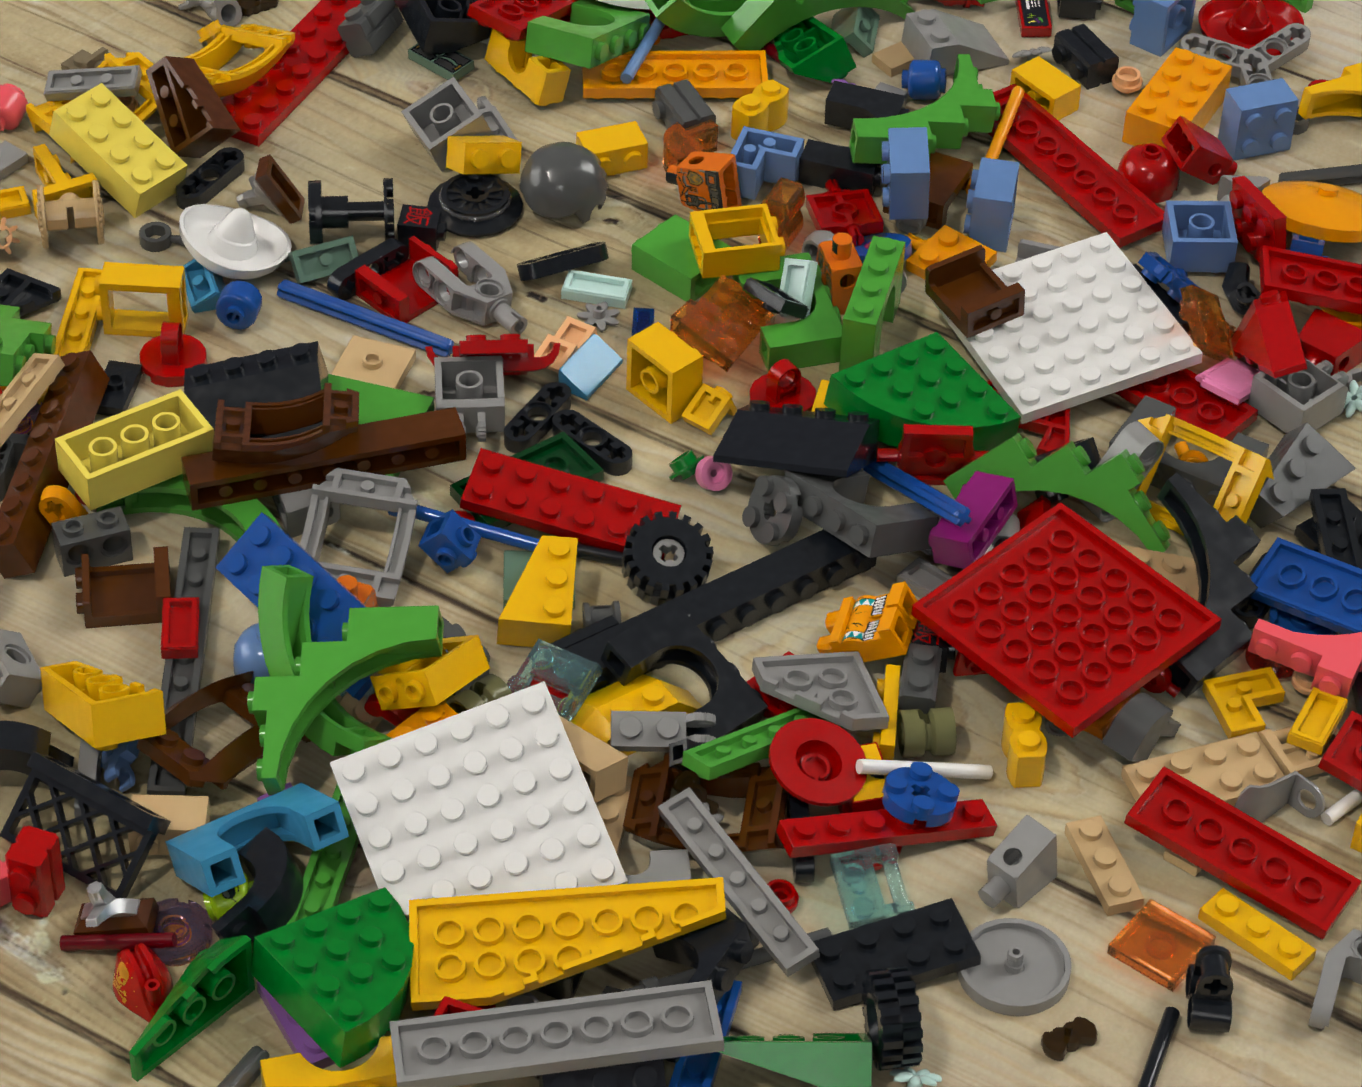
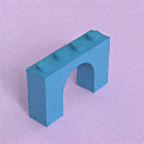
(209, 853)

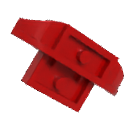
(516, 353)

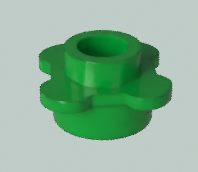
(685, 465)

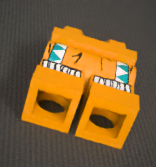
(872, 625)

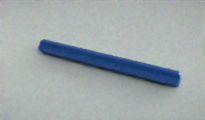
(364, 318)
(920, 492)

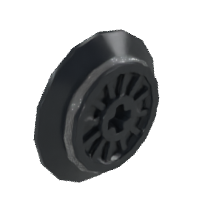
(477, 204)

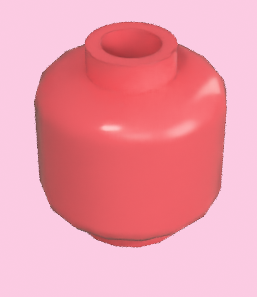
(11, 106)

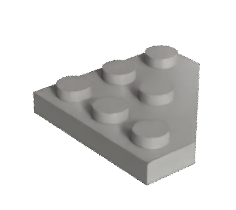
(826, 685)

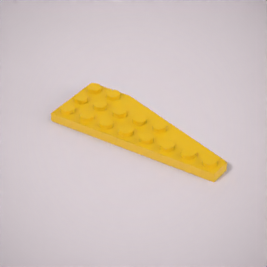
(520, 941)

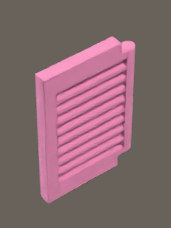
(1229, 380)

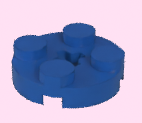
(933, 800)

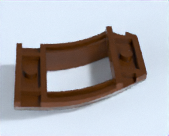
(234, 426)
(190, 763)
(762, 810)

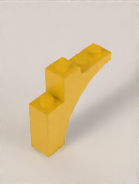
(1334, 97)

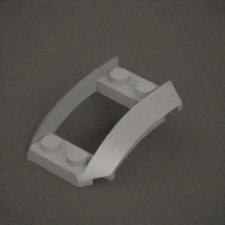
(372, 492)

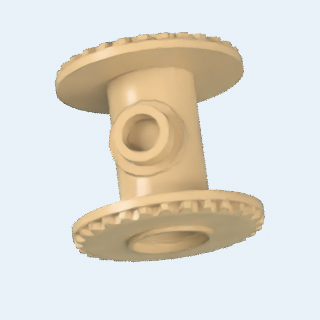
(70, 213)

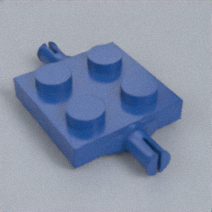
(1161, 271)

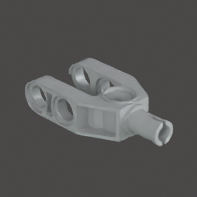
(480, 303)
(1340, 962)

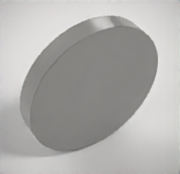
(1020, 967)

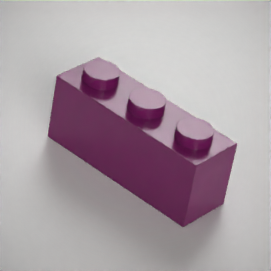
(991, 505)

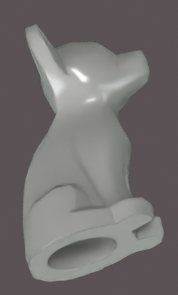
(226, 11)

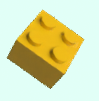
(663, 371)

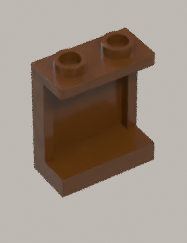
(947, 178)
(972, 292)
(123, 592)

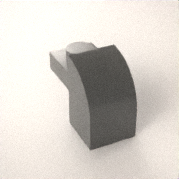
(1139, 727)

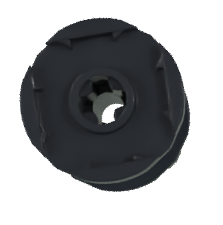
(337, 212)

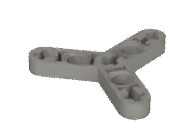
(1257, 55)

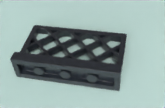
(105, 802)

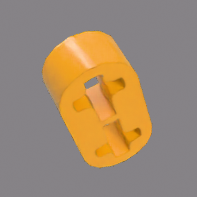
(53, 510)

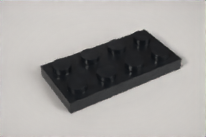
(926, 940)

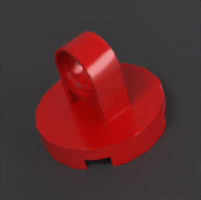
(169, 355)
(784, 386)

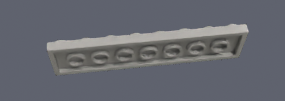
(556, 1036)

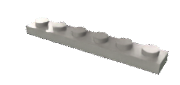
(742, 883)

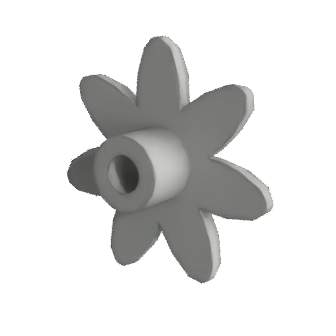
(1032, 53)
(599, 315)

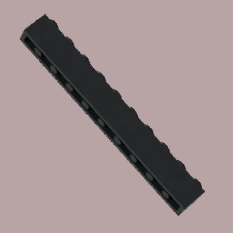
(750, 592)

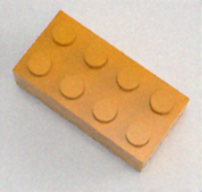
(1182, 86)

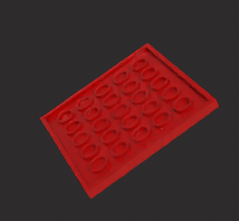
(1066, 618)

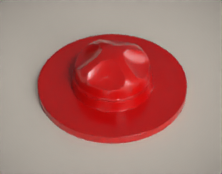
(816, 762)

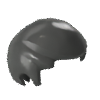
(564, 181)

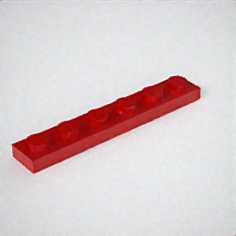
(876, 827)

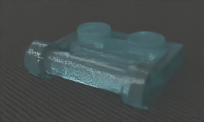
(561, 671)
(860, 887)

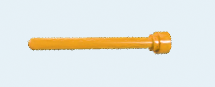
(1003, 126)

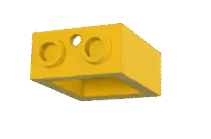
(730, 223)
(140, 278)
(431, 679)

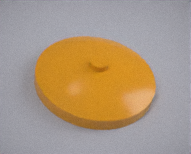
(1319, 210)

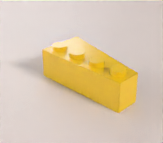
(101, 706)

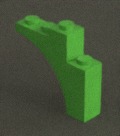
(20, 340)

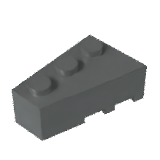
(1298, 464)

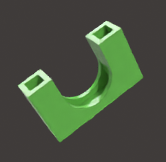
(591, 37)
(872, 301)
(804, 341)

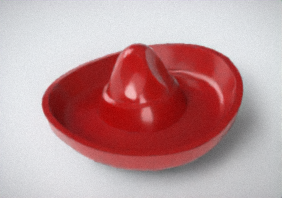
(1246, 21)

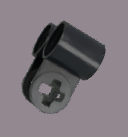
(1210, 990)

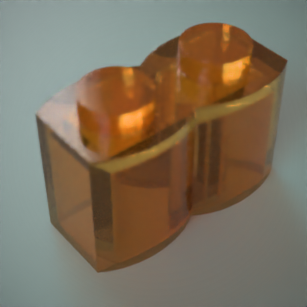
(785, 203)

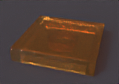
(1160, 944)

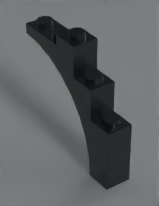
(1223, 586)

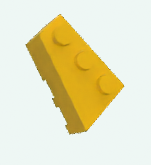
(542, 596)

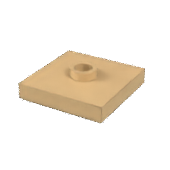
(375, 362)

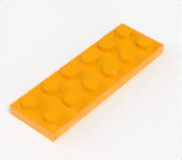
(710, 73)

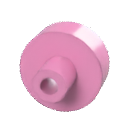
(713, 475)

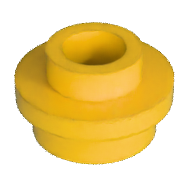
(210, 31)

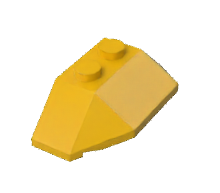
(638, 695)

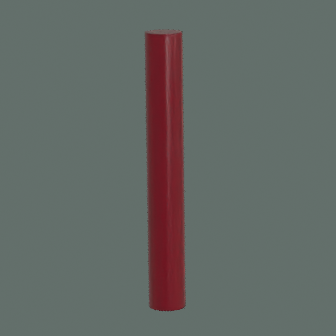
(117, 941)

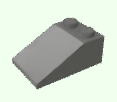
(944, 36)

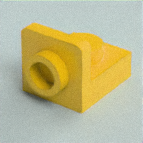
(709, 408)

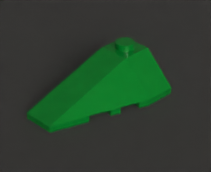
(204, 993)
(824, 1062)

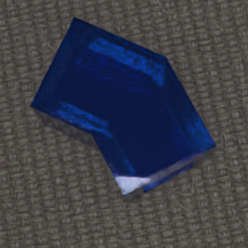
(642, 319)

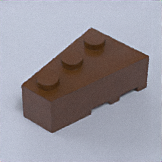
(189, 107)

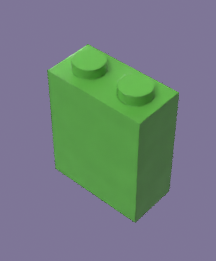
(669, 260)

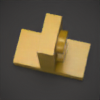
(55, 180)

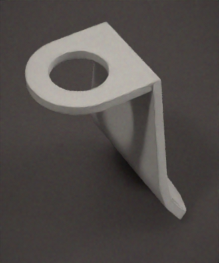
(1267, 799)

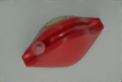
(141, 981)

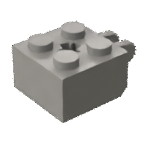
(475, 390)
(1300, 396)

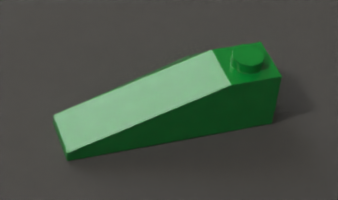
(814, 51)

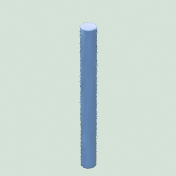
(642, 51)

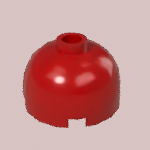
(1151, 171)

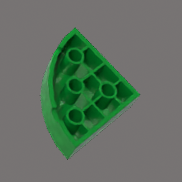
(923, 386)
(340, 972)

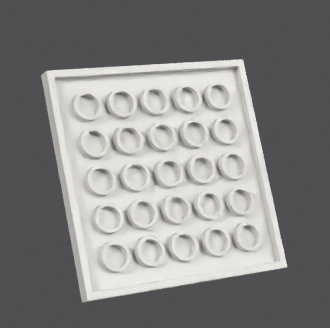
(1083, 331)
(478, 806)

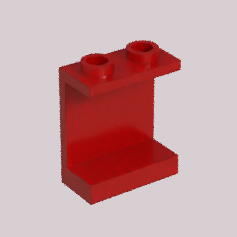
(396, 291)

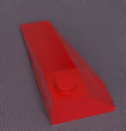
(1270, 336)

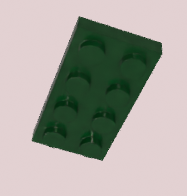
(556, 453)

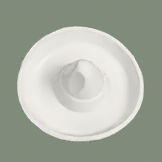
(233, 241)

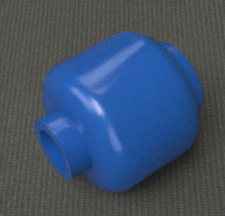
(924, 79)
(238, 305)

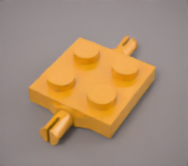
(940, 246)

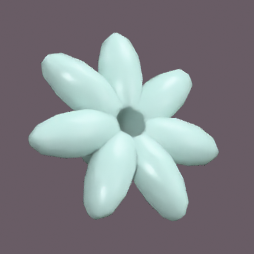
(1353, 399)
(914, 1078)

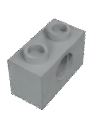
(18, 671)

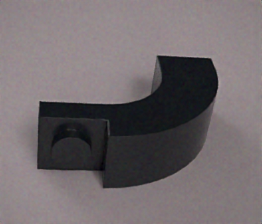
(18, 743)
(273, 894)

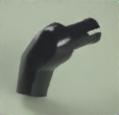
(1238, 287)

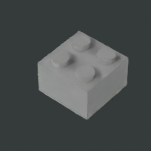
(444, 114)

